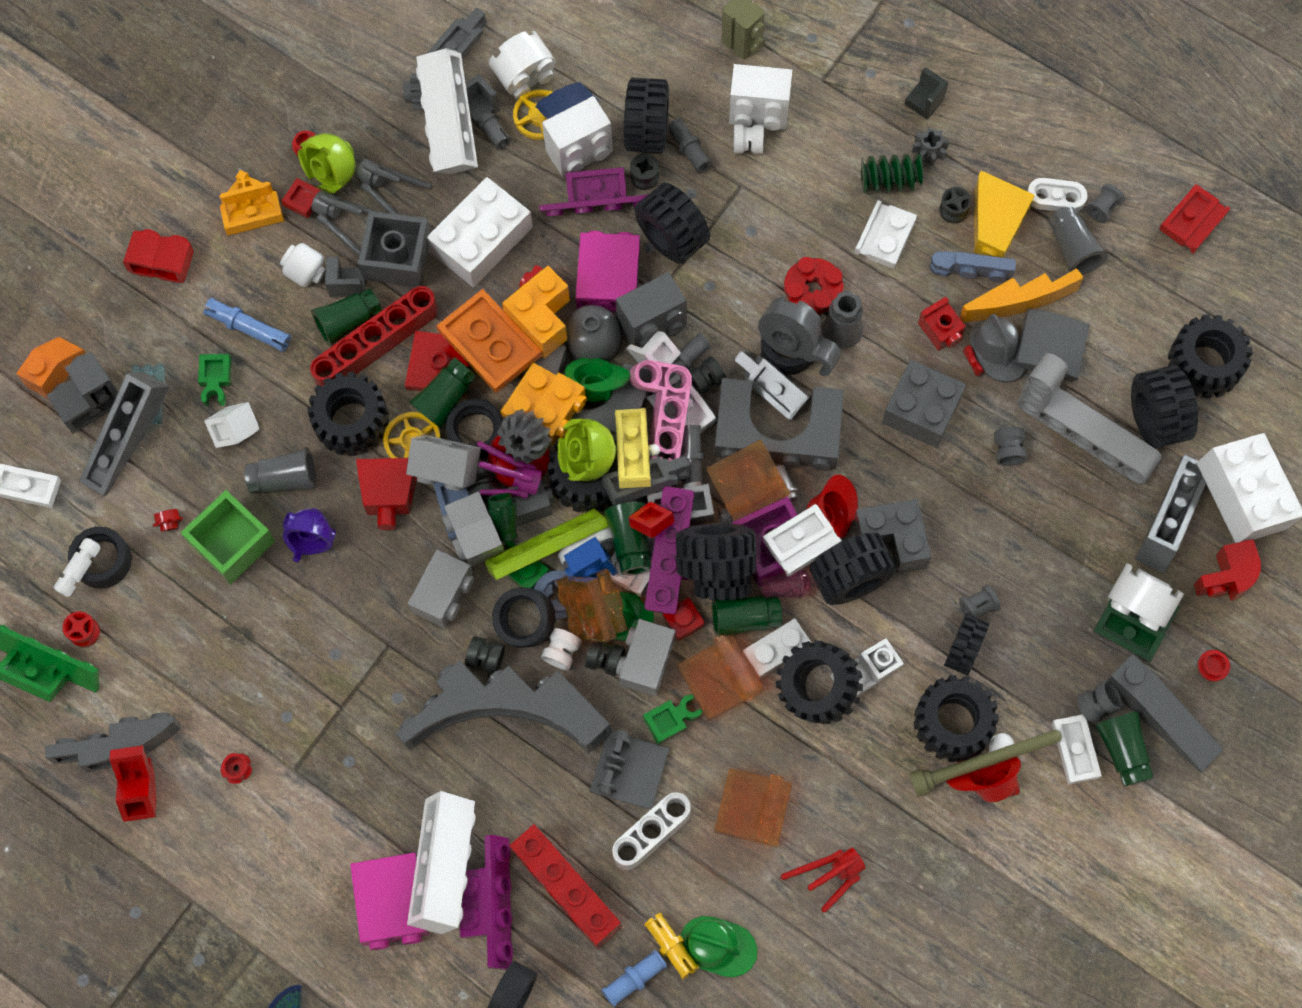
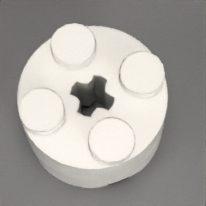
(523, 63)
(1145, 597)

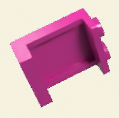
(606, 268)
(383, 901)

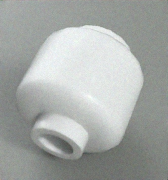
(303, 265)

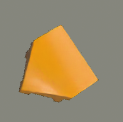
(249, 205)

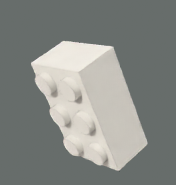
(480, 232)
(1250, 488)

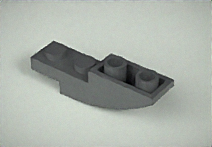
(129, 732)

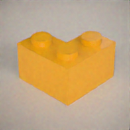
(535, 308)

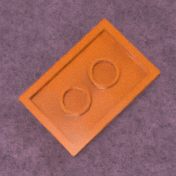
(489, 340)

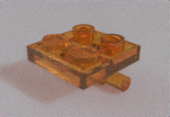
(748, 480)
(591, 608)
(720, 677)
(753, 807)

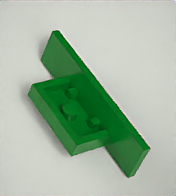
(41, 668)

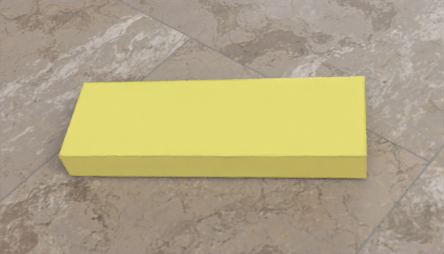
(632, 448)

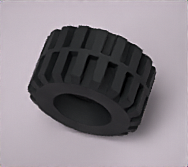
(646, 115)
(672, 223)
(1221, 337)
(340, 393)
(1164, 406)
(577, 493)
(716, 552)
(853, 568)
(794, 678)
(966, 695)

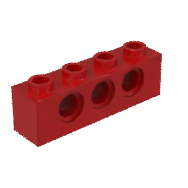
(565, 886)

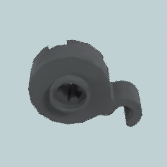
(796, 333)

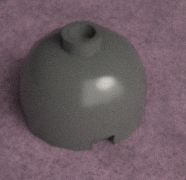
(593, 333)

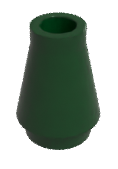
(502, 511)

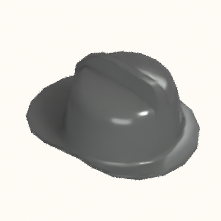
(996, 347)

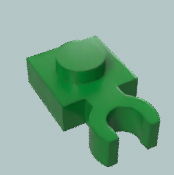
(214, 373)
(528, 575)
(667, 719)

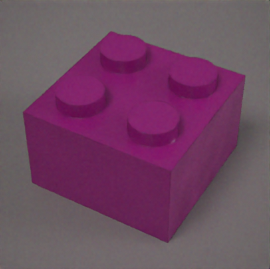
(762, 523)

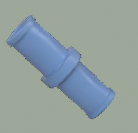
(634, 978)

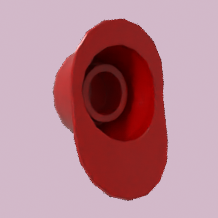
(837, 503)
(992, 782)

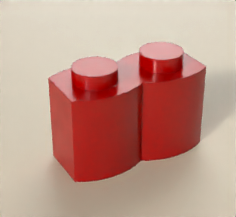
(158, 256)

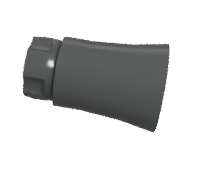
(1076, 241)
(844, 320)
(282, 473)

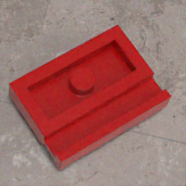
(1194, 218)

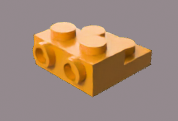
(549, 396)

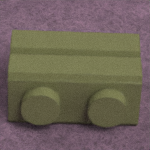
(743, 27)

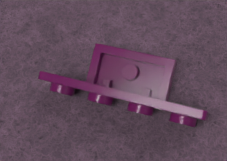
(593, 189)
(663, 578)
(488, 903)

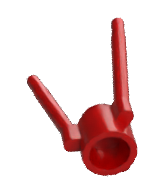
(845, 866)

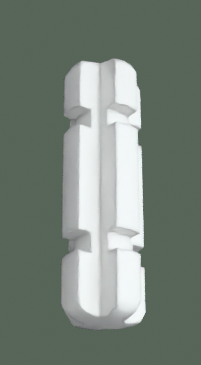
(77, 567)

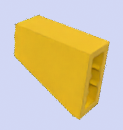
(997, 214)

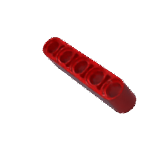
(378, 325)

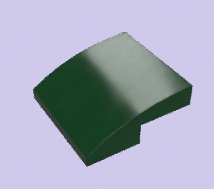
(1130, 633)

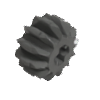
(524, 436)

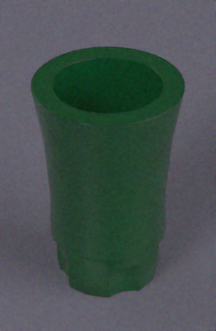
(345, 315)
(444, 392)
(630, 545)
(745, 615)
(1126, 747)

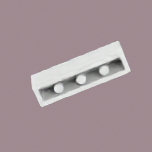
(446, 112)
(441, 863)

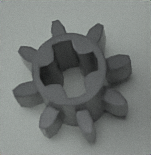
(412, 91)
(930, 145)

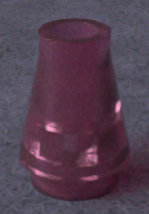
(783, 586)

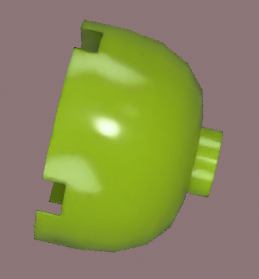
(327, 160)
(586, 450)

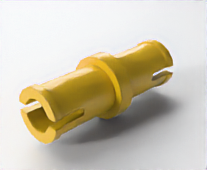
(671, 946)

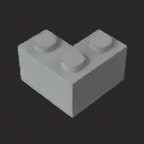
(474, 529)

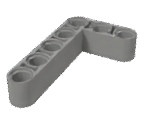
(1083, 425)

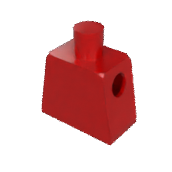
(386, 489)

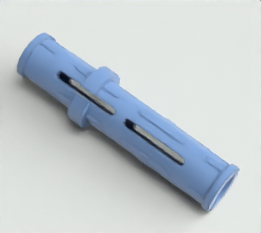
(236, 319)

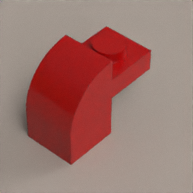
(1239, 571)
(135, 783)

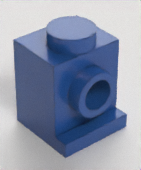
(588, 560)

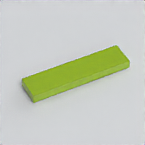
(545, 543)

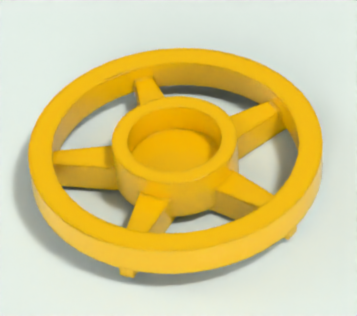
(534, 115)
(408, 433)

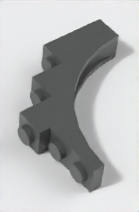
(506, 694)

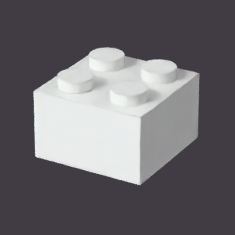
(760, 96)
(578, 136)

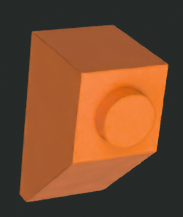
(47, 364)

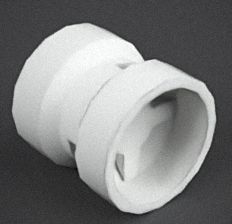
(748, 139)
(561, 649)

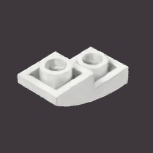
(876, 664)

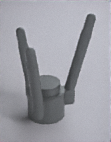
(375, 174)
(329, 207)

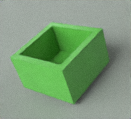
(228, 537)

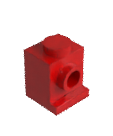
(941, 335)

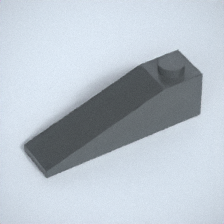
(123, 429)
(1172, 516)
(1164, 713)

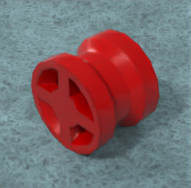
(75, 624)

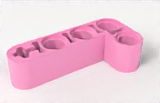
(665, 394)

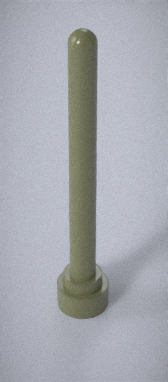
(925, 780)

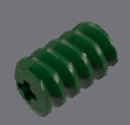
(892, 172)

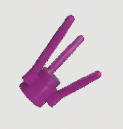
(525, 478)

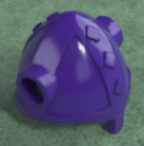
(307, 533)

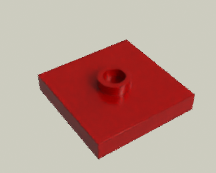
(428, 356)

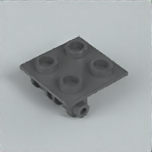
(629, 770)

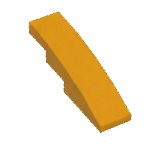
(1012, 299)

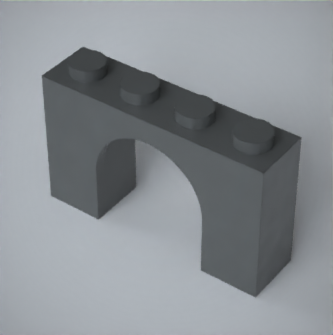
(623, 397)
(813, 447)

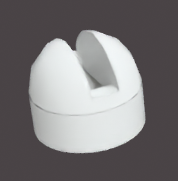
(999, 741)

